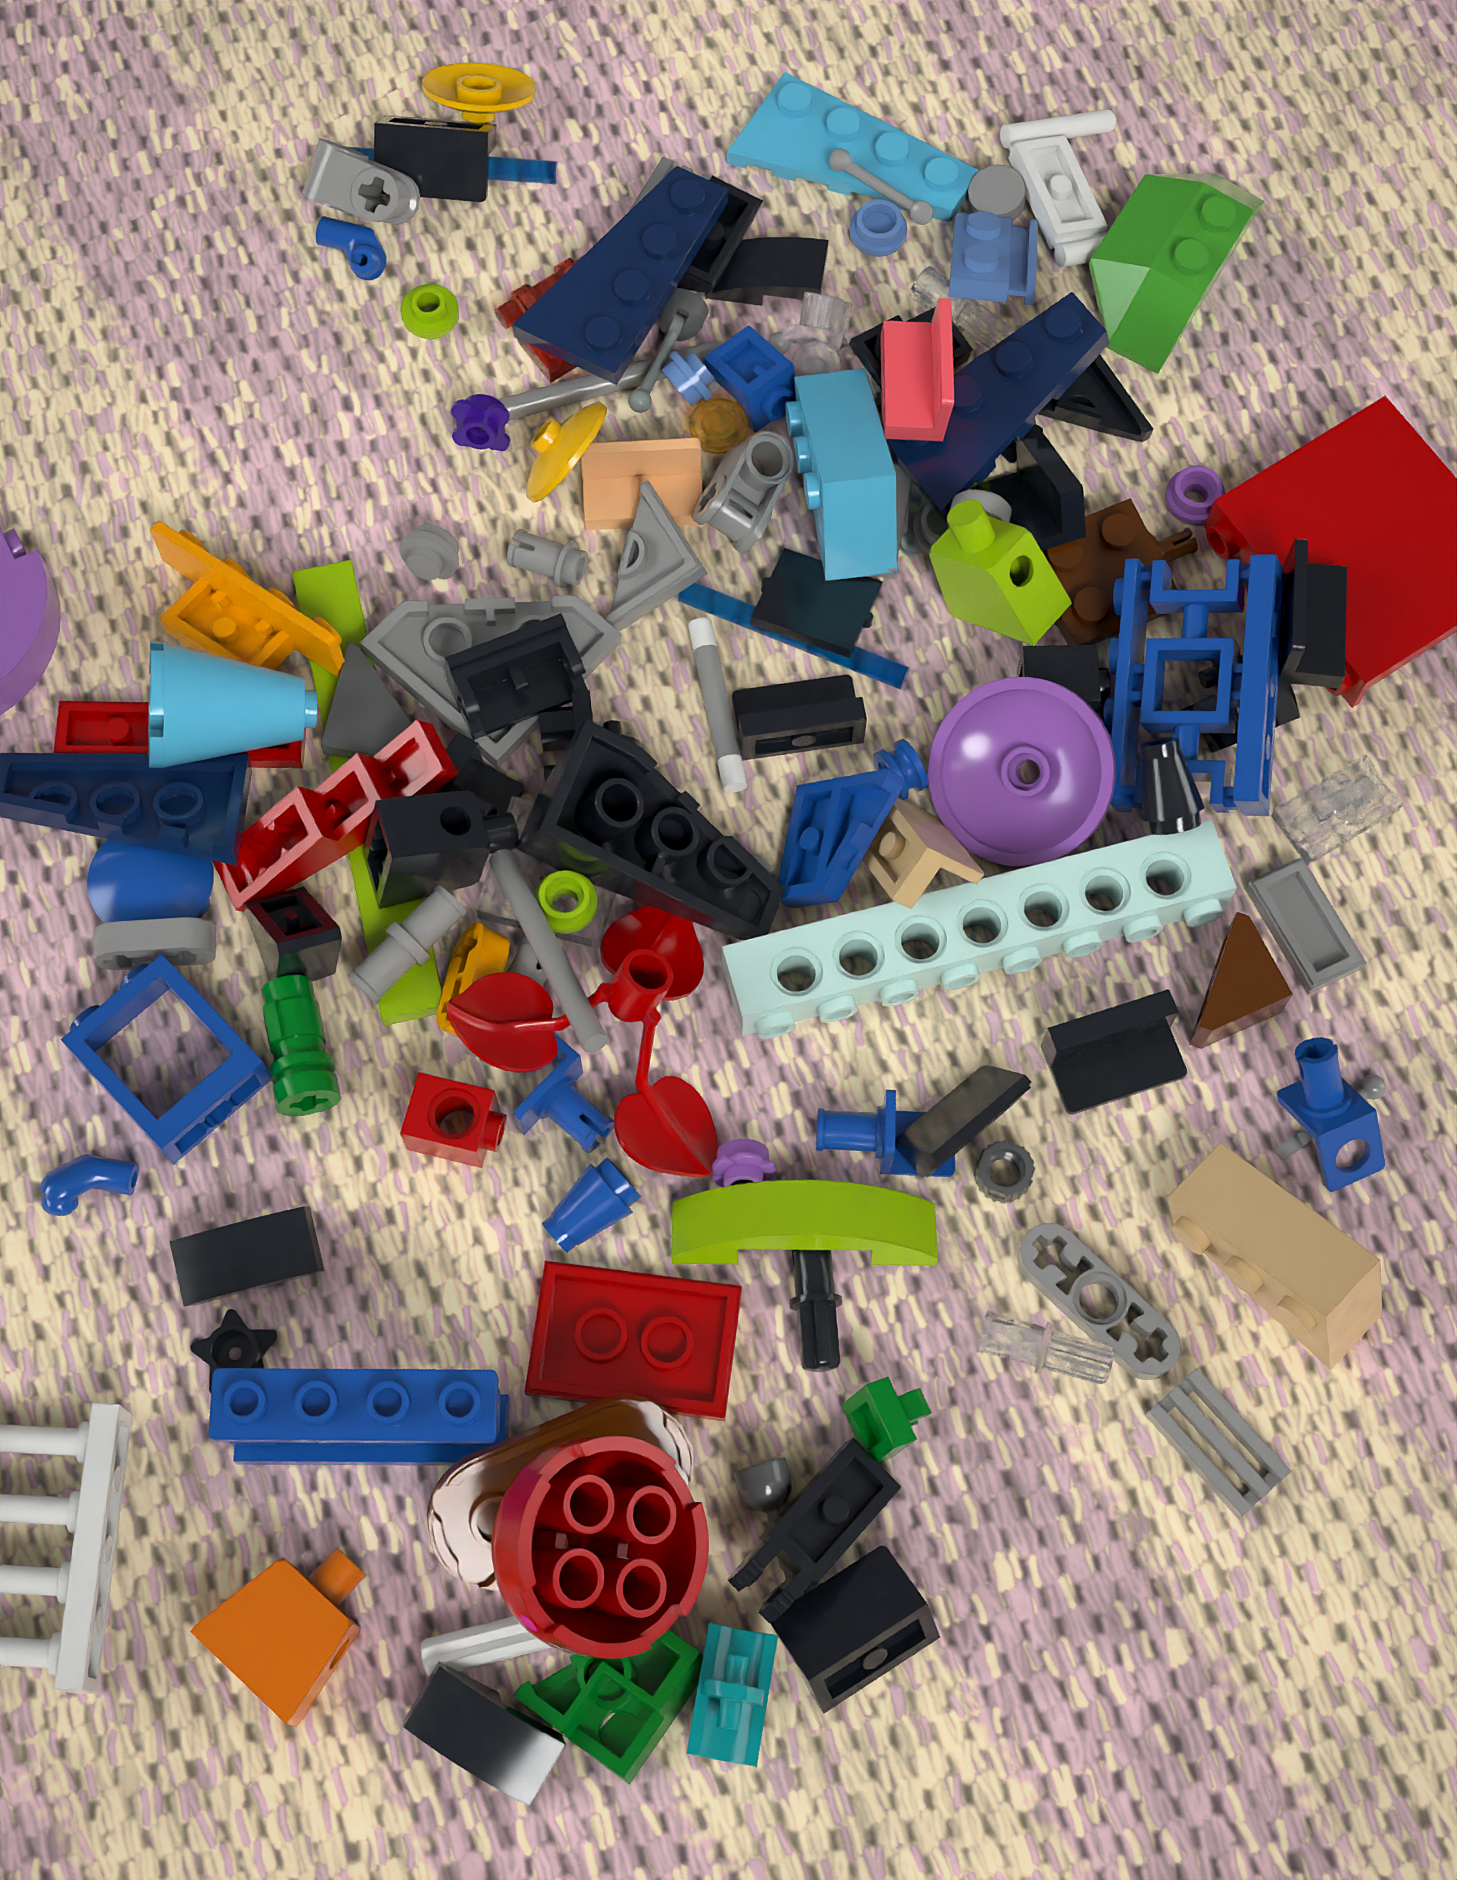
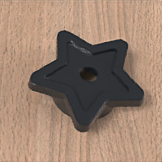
(230, 1335)

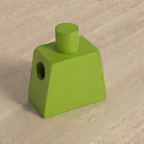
(996, 575)

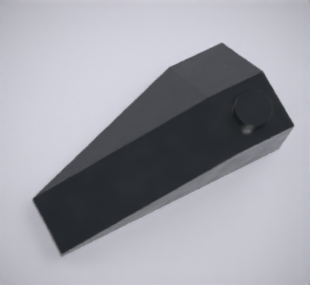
(644, 839)

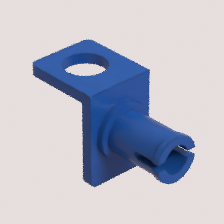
(564, 1104)
(1332, 1113)
(873, 1133)

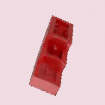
(326, 823)

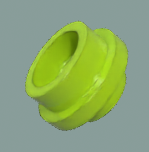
(429, 324)
(572, 885)

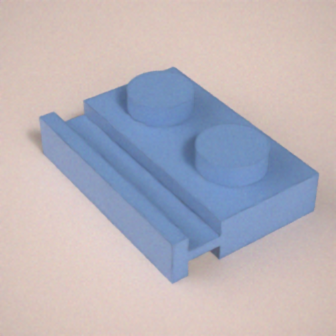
(992, 258)

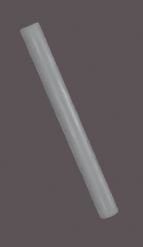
(589, 386)
(548, 951)

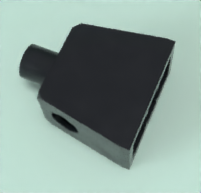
(431, 842)

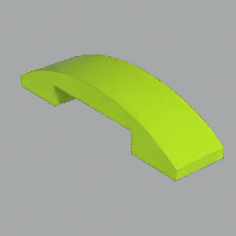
(804, 1217)

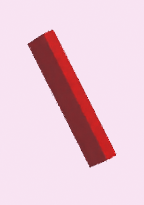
(124, 729)

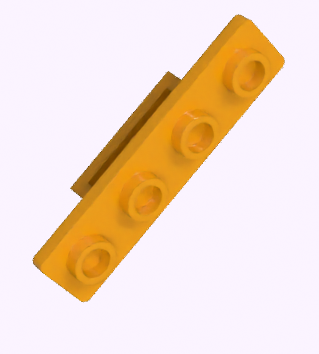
(236, 616)

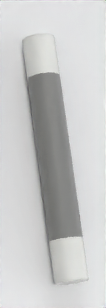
(717, 705)

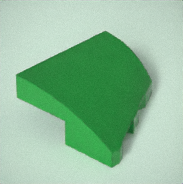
(640, 1689)

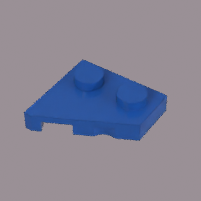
(831, 833)

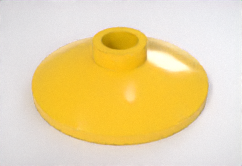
(478, 89)
(561, 448)

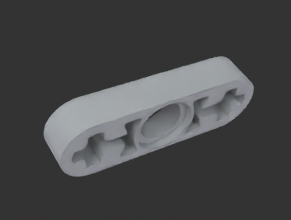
(1100, 1273)

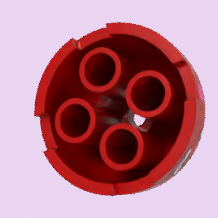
(630, 1550)

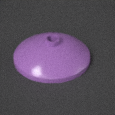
(979, 777)

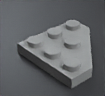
(419, 636)

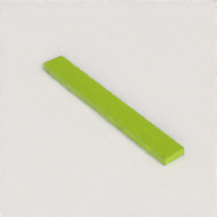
(334, 596)

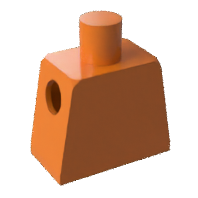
(285, 1632)

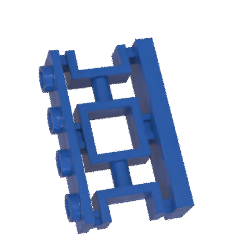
(1244, 685)
(356, 1415)

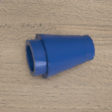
(591, 1205)

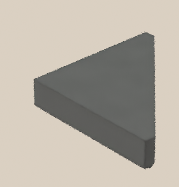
(362, 711)

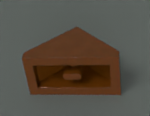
(1242, 988)

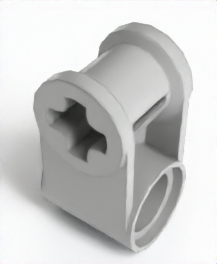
(354, 185)
(740, 497)

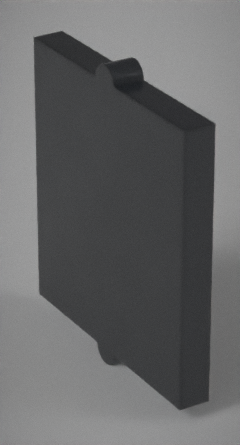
(812, 610)

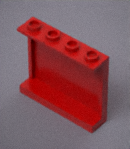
(1368, 502)

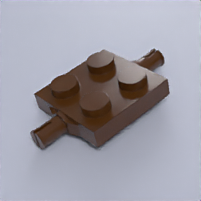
(1093, 564)

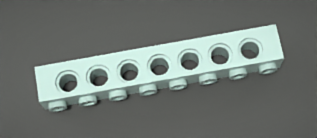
(1187, 860)

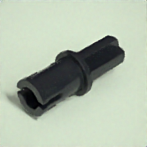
(816, 1309)

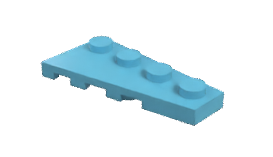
(804, 125)

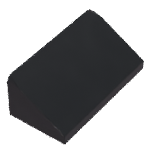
(722, 240)
(960, 1117)

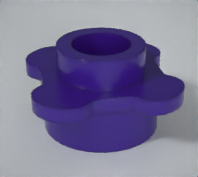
(481, 423)

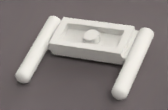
(1056, 182)

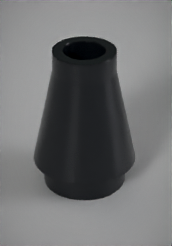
(1168, 789)

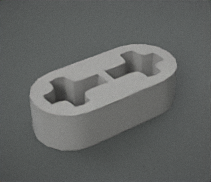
(132, 943)

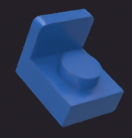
(754, 376)

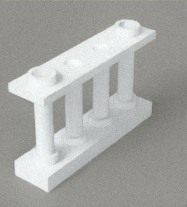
(94, 1518)

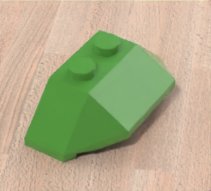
(1166, 259)

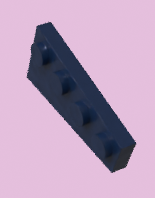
(1000, 398)
(117, 797)

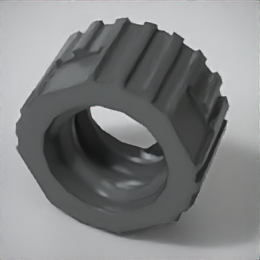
(1016, 1155)

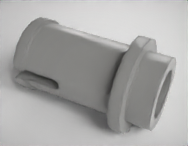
(548, 558)

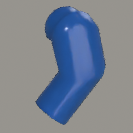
(358, 242)
(81, 1174)

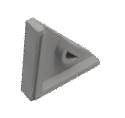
(653, 563)

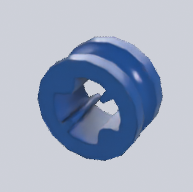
(905, 763)

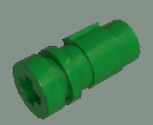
(296, 1038)

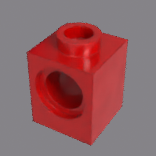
(435, 1099)

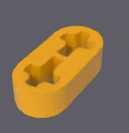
(475, 955)

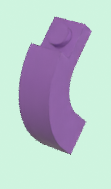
(27, 619)

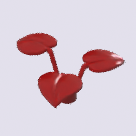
(652, 959)

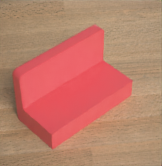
(918, 376)

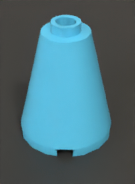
(220, 706)

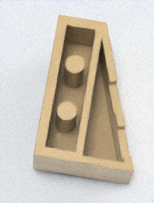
(1279, 1253)

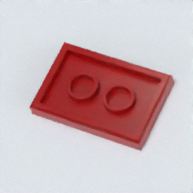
(636, 1336)

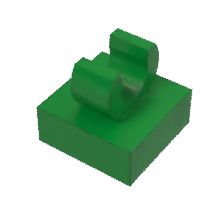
(883, 1419)

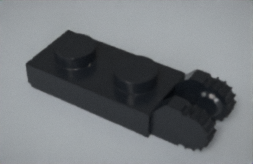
(818, 1525)

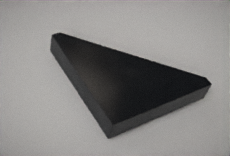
(1100, 404)

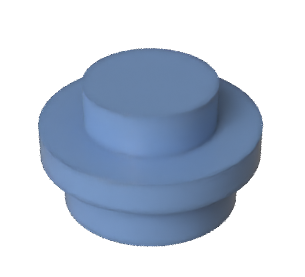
(878, 228)
(689, 377)

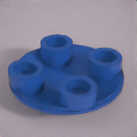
(147, 883)

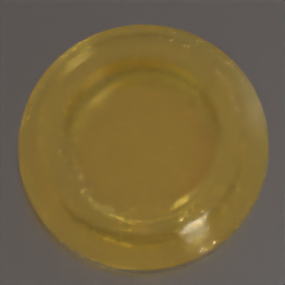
(718, 425)

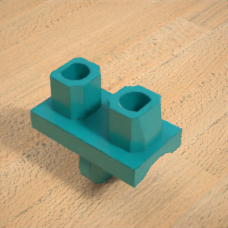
(732, 1695)

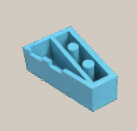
(845, 472)

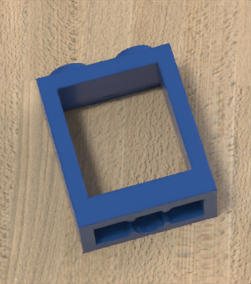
(206, 1103)

